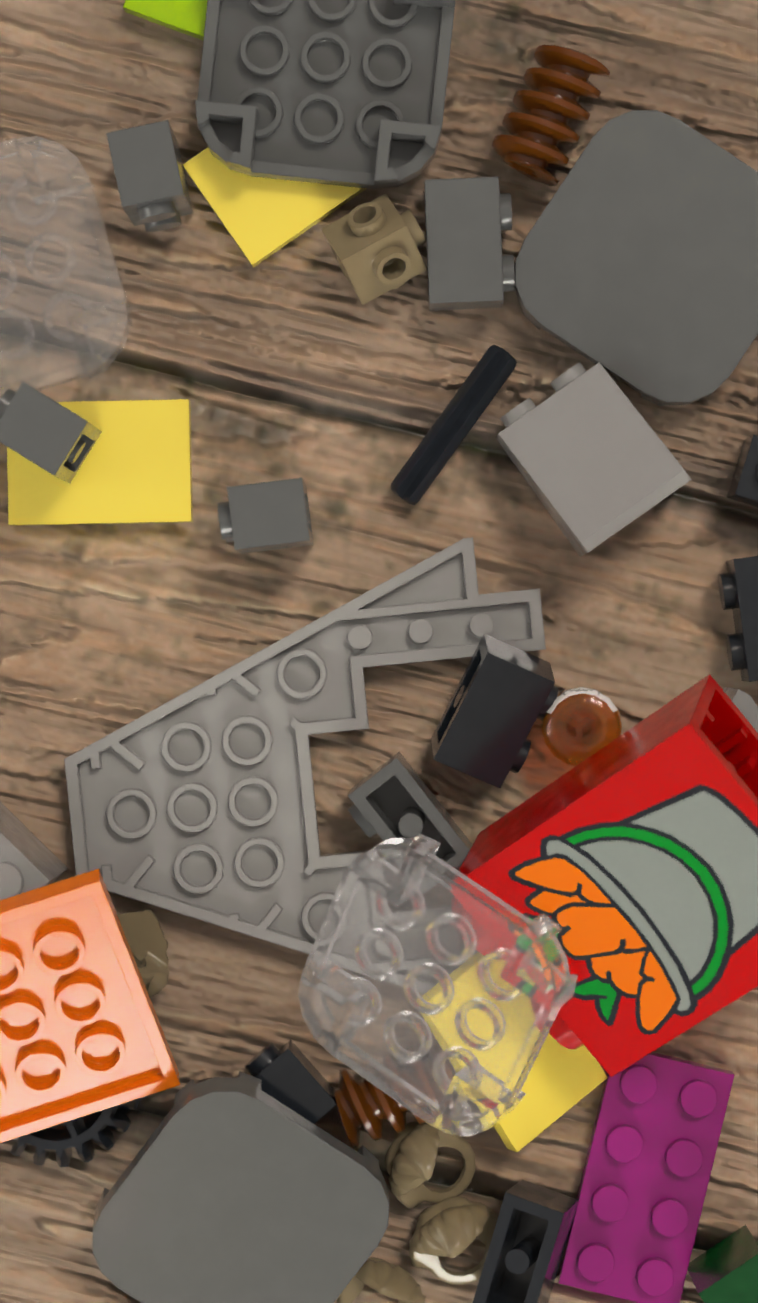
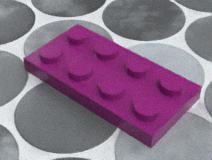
(646, 1179)

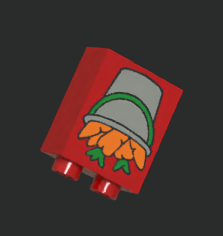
(646, 873)

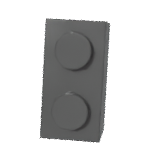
(150, 175)
(465, 243)
(45, 431)
(266, 516)

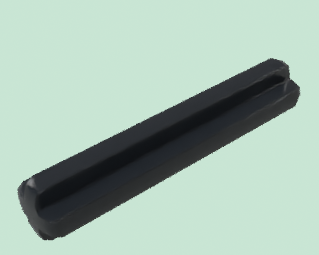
(453, 424)

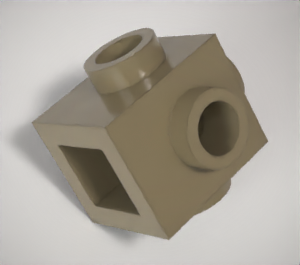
(376, 247)

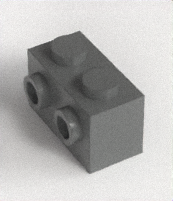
(400, 805)

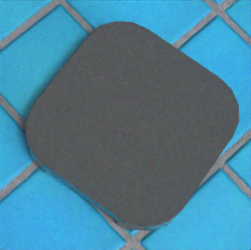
(325, 88)
(649, 258)
(239, 1204)

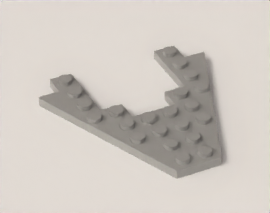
(215, 789)

